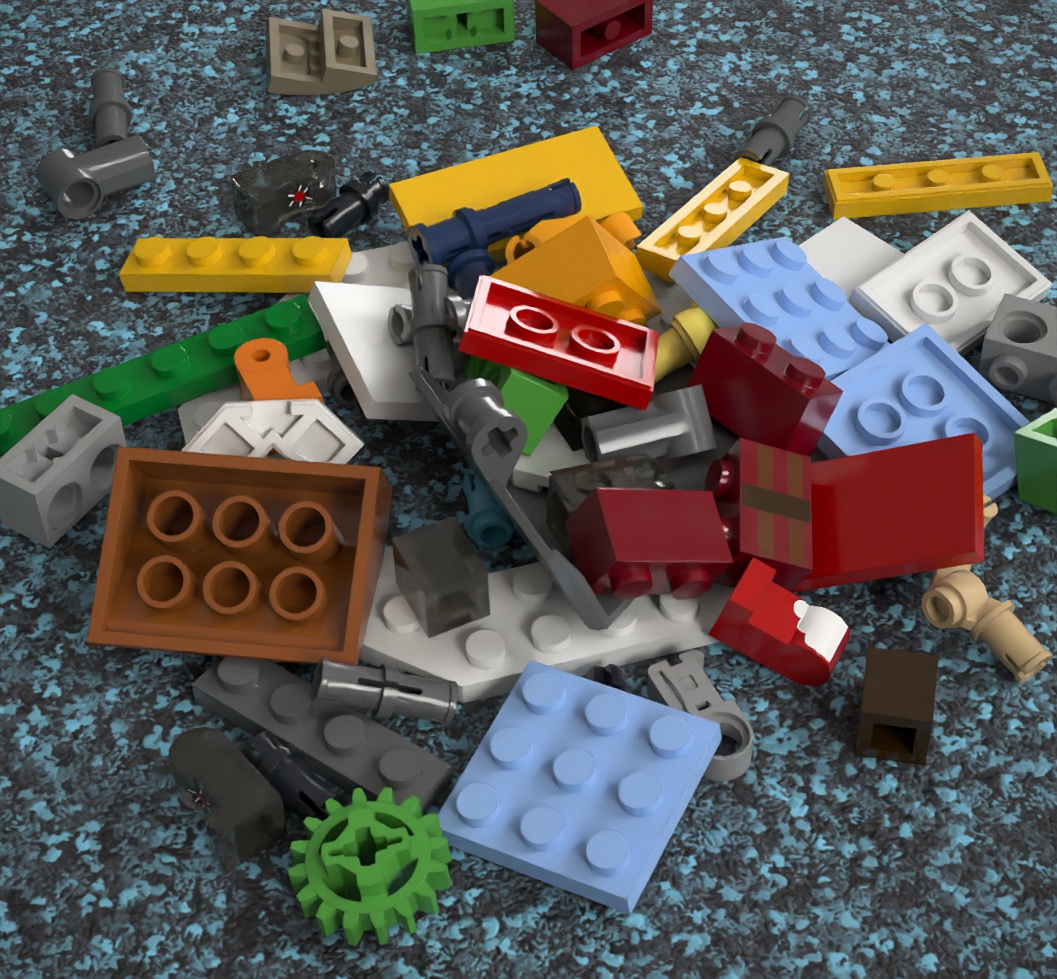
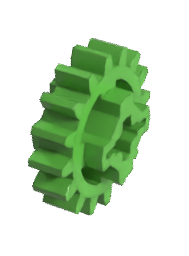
(370, 866)

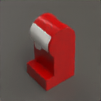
(781, 628)

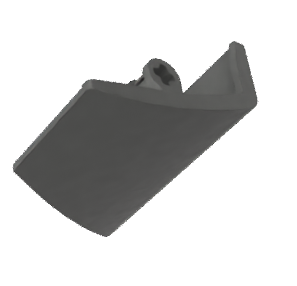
(492, 444)

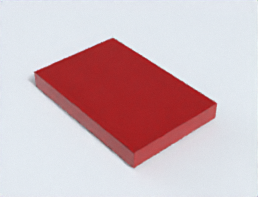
(561, 342)
(897, 512)

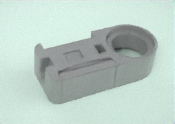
(690, 690)

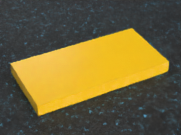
(499, 177)

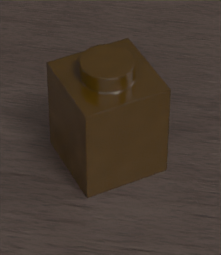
(897, 705)

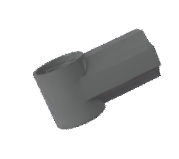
(83, 180)
(669, 428)

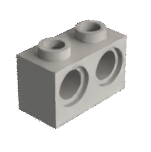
(1022, 349)
(59, 470)

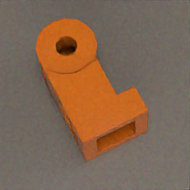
(267, 374)

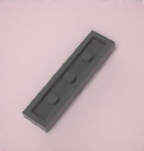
(332, 737)

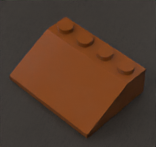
(240, 556)

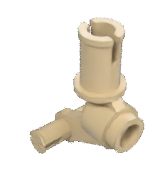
(961, 600)

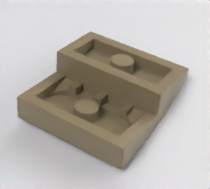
(320, 57)

